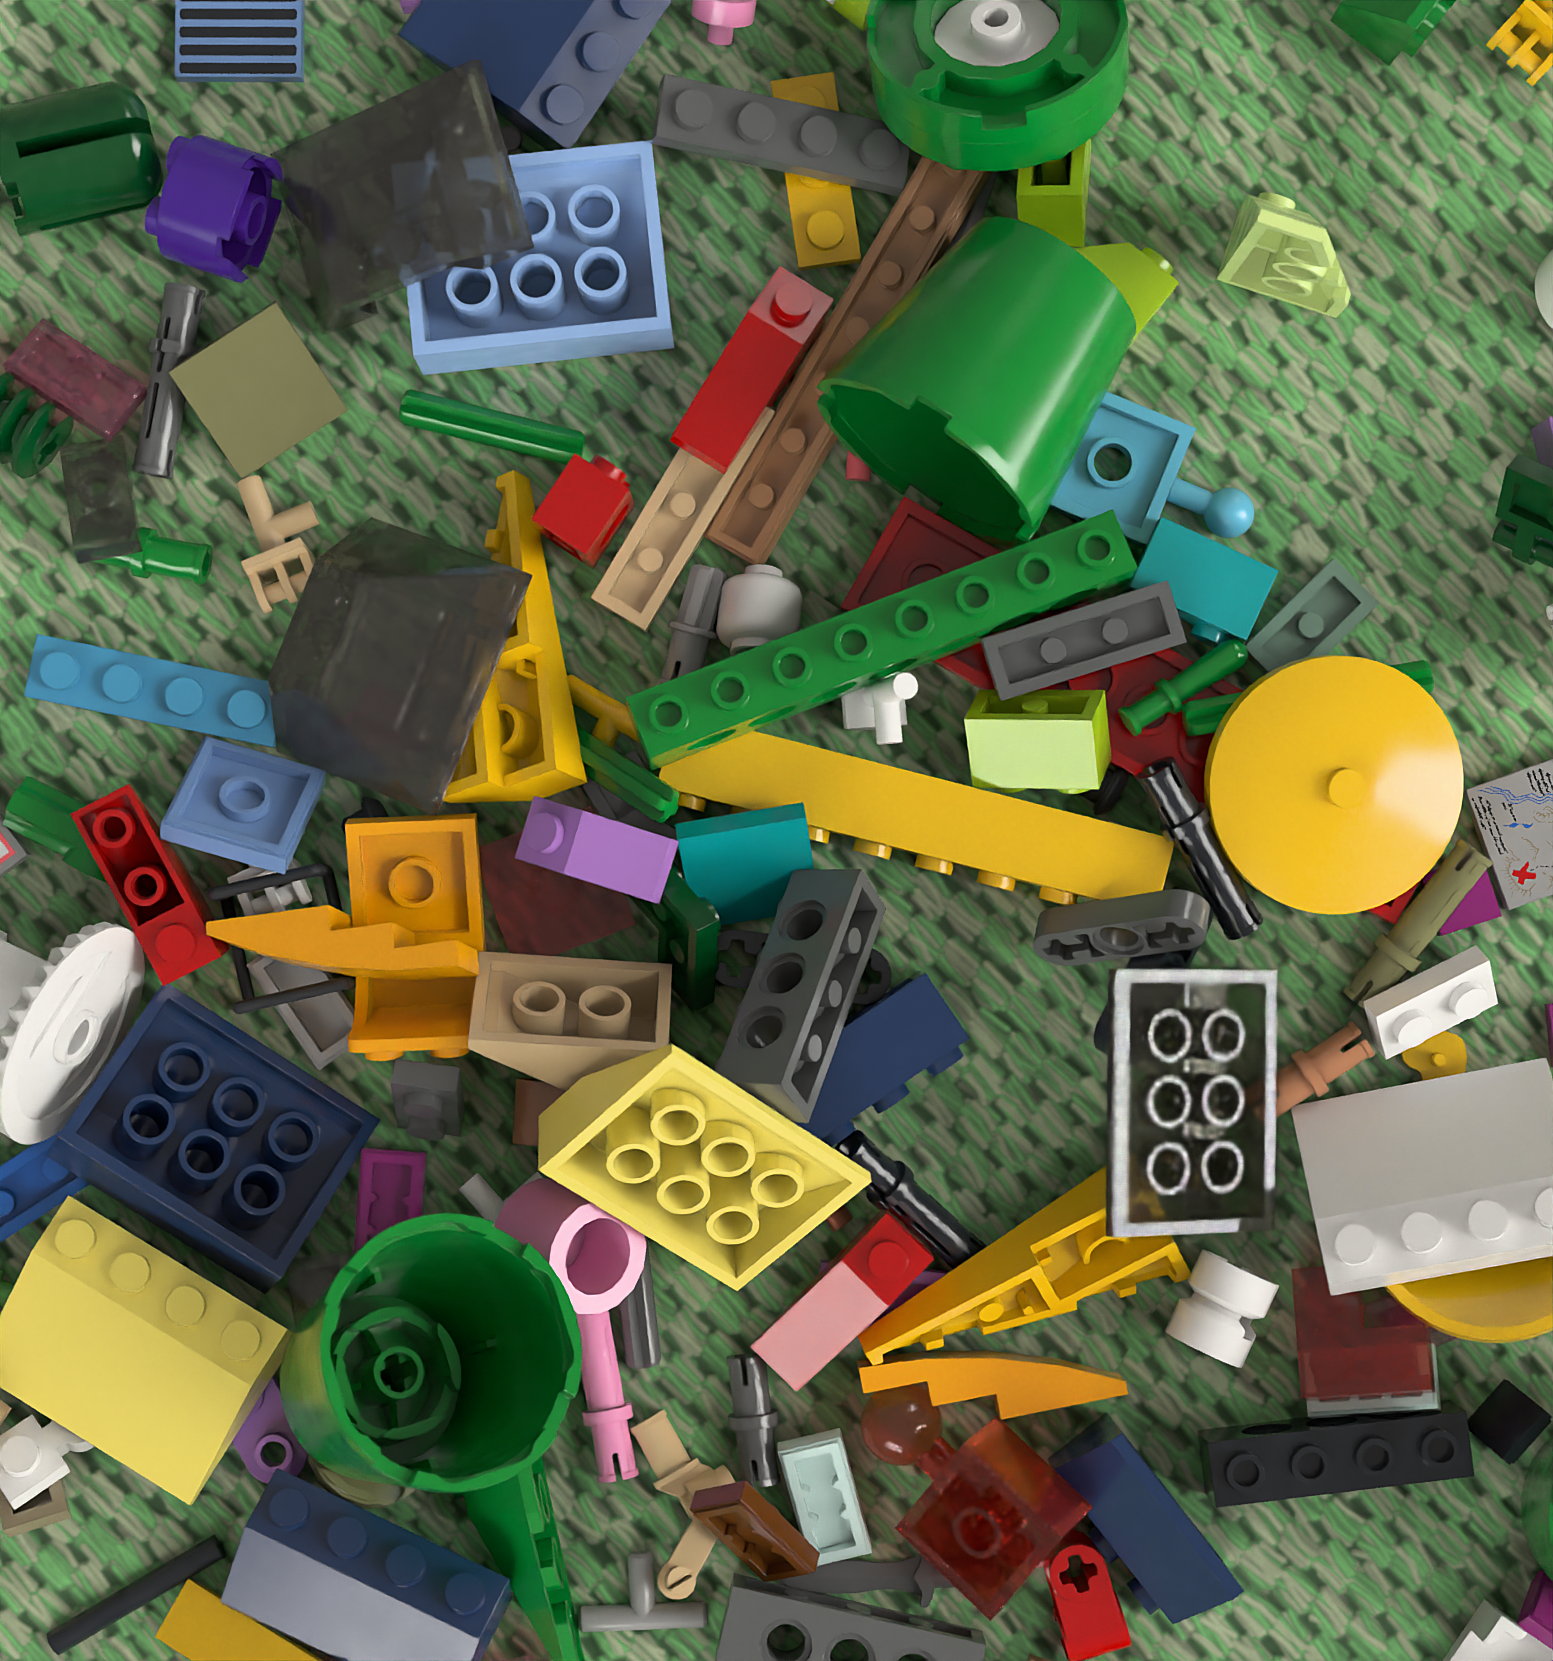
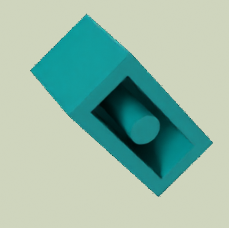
(1209, 582)

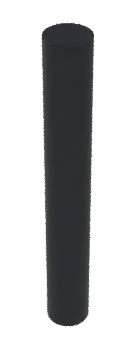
(135, 1595)

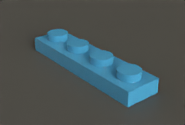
(151, 690)

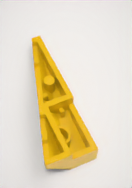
(526, 723)
(1030, 1275)

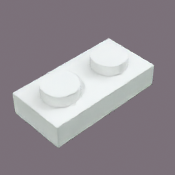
(1430, 1002)

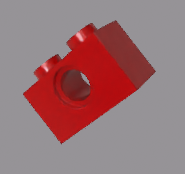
(585, 508)

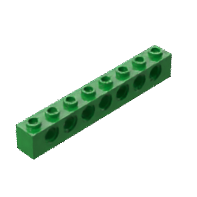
(880, 639)

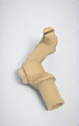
(679, 1478)

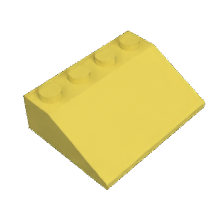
(693, 1162)
(134, 1350)

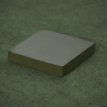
(258, 390)

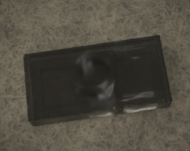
(100, 499)

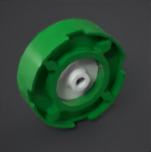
(997, 77)

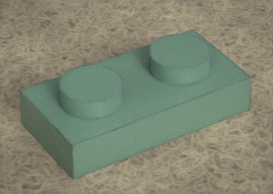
(1312, 619)

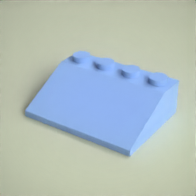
(583, 288)

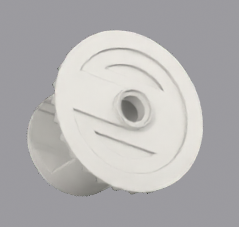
(62, 1024)

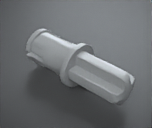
(694, 622)

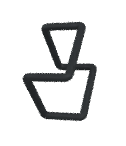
(224, 894)

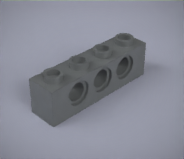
(802, 989)
(824, 1620)

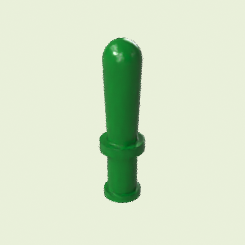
(1198, 676)

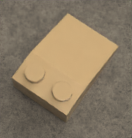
(567, 1013)

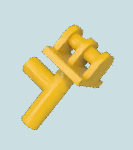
(1528, 38)

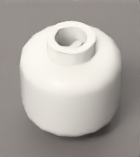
(757, 608)

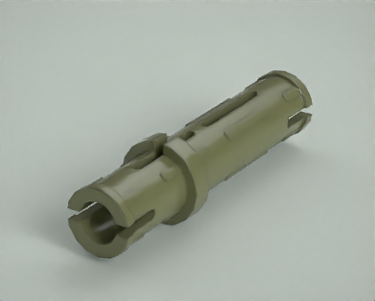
(1419, 923)

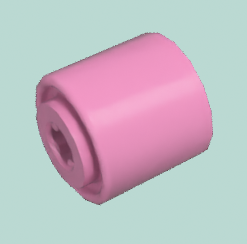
(583, 1244)

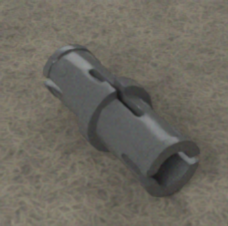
(753, 1420)

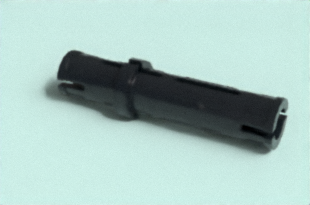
(1189, 828)
(896, 1190)

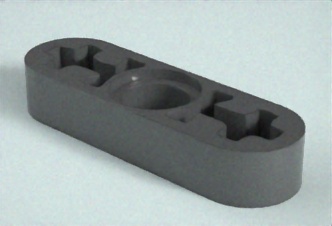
(1150, 922)

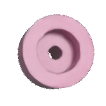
(723, 17)

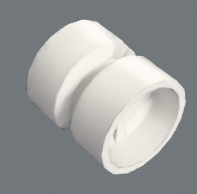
(1221, 1309)

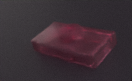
(76, 379)

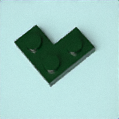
(686, 939)

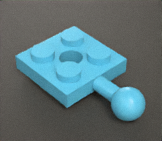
(1154, 455)

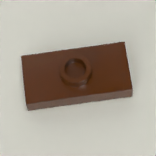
(754, 1531)

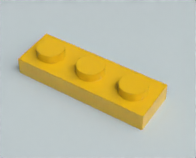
(818, 209)

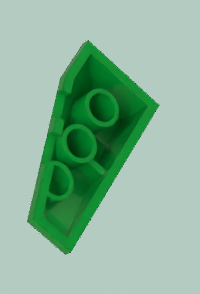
(524, 1541)

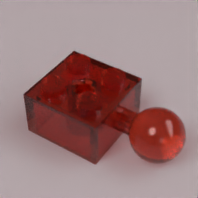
(991, 1504)

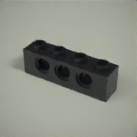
(1333, 1455)

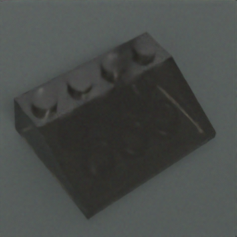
(1190, 1101)

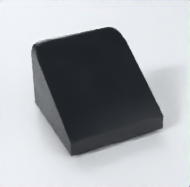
(1508, 1422)

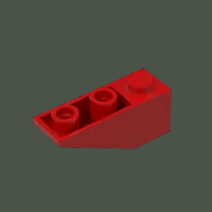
(149, 884)

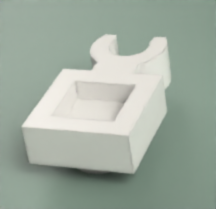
(34, 1459)

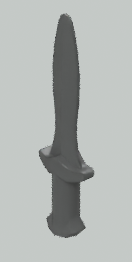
(857, 1576)

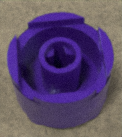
(215, 206)

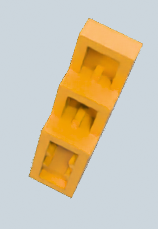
(328, 942)
(1016, 1381)

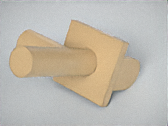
(277, 557)

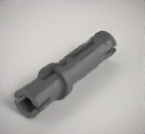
(163, 399)

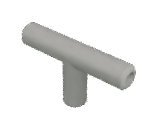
(642, 1611)

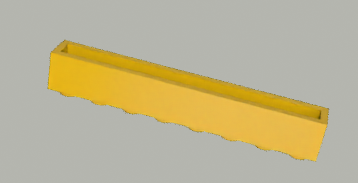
(927, 818)

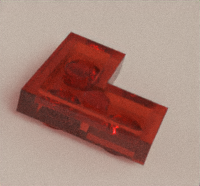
(1346, 1359)

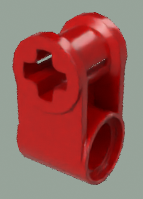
(1087, 1603)

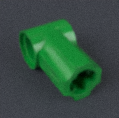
(45, 818)

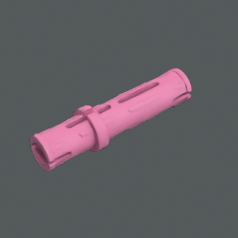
(605, 1399)

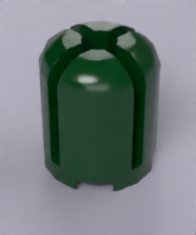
(78, 156)

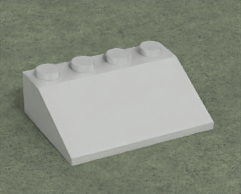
(1431, 1175)

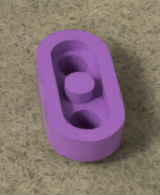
(267, 1424)

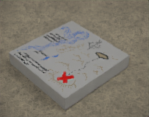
(1517, 831)

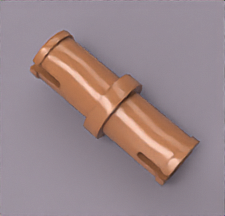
(1318, 1067)

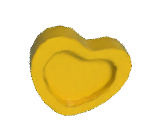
(1437, 1056)

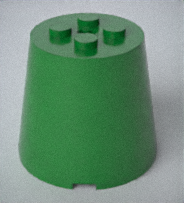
(984, 378)
(474, 1353)

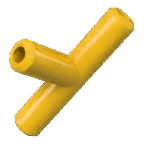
(610, 713)

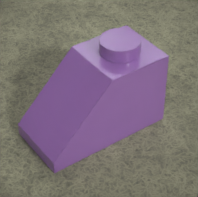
(596, 849)

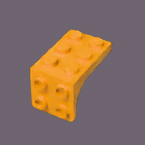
(428, 881)

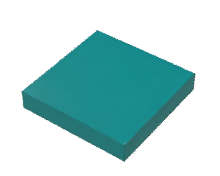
(745, 859)

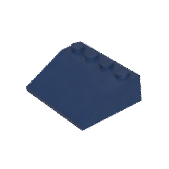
(541, 58)
(214, 1138)

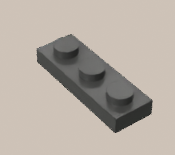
(1083, 640)

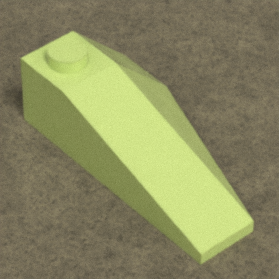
(1284, 256)

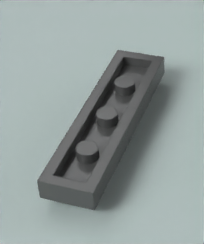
(779, 135)

